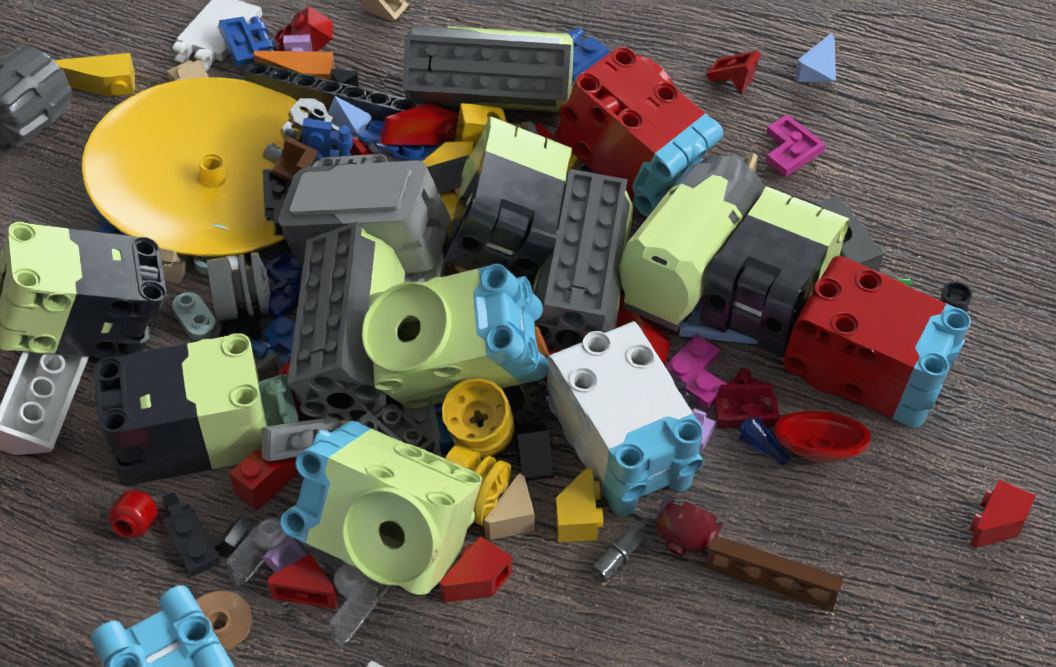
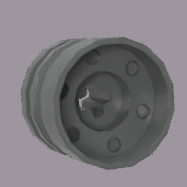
(238, 286)

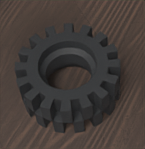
(532, 405)

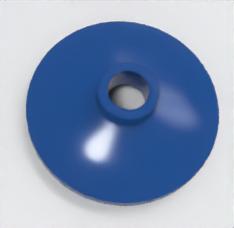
(414, 152)

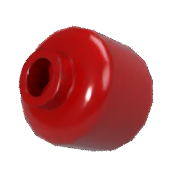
(133, 514)

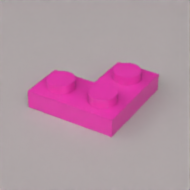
(796, 147)
(691, 367)

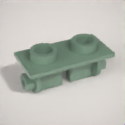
(278, 401)

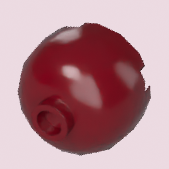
(686, 527)

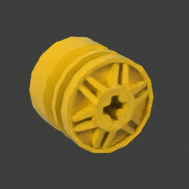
(477, 401)
(494, 478)

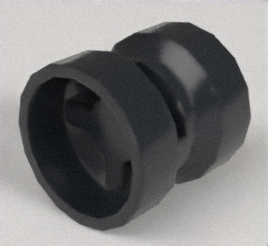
(957, 295)

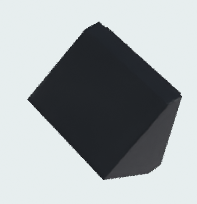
(345, 76)

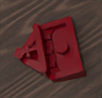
(744, 399)

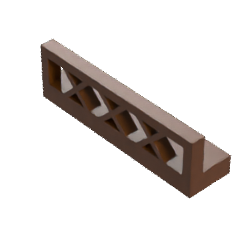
(774, 573)

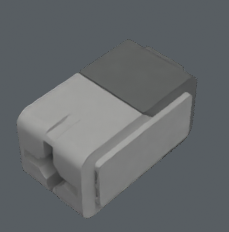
(385, 197)

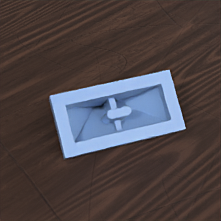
(818, 63)
(348, 115)

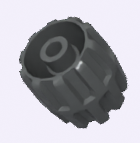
(31, 95)

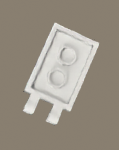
(203, 33)

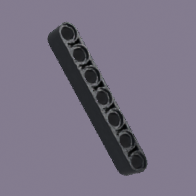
(305, 86)

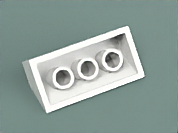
(38, 401)

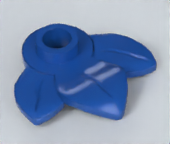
(373, 133)

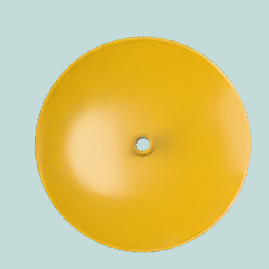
(186, 161)

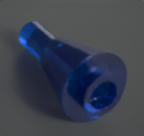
(758, 436)

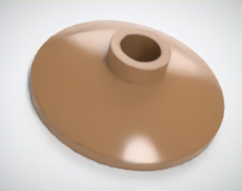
(229, 610)

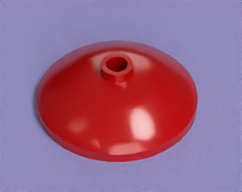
(822, 436)

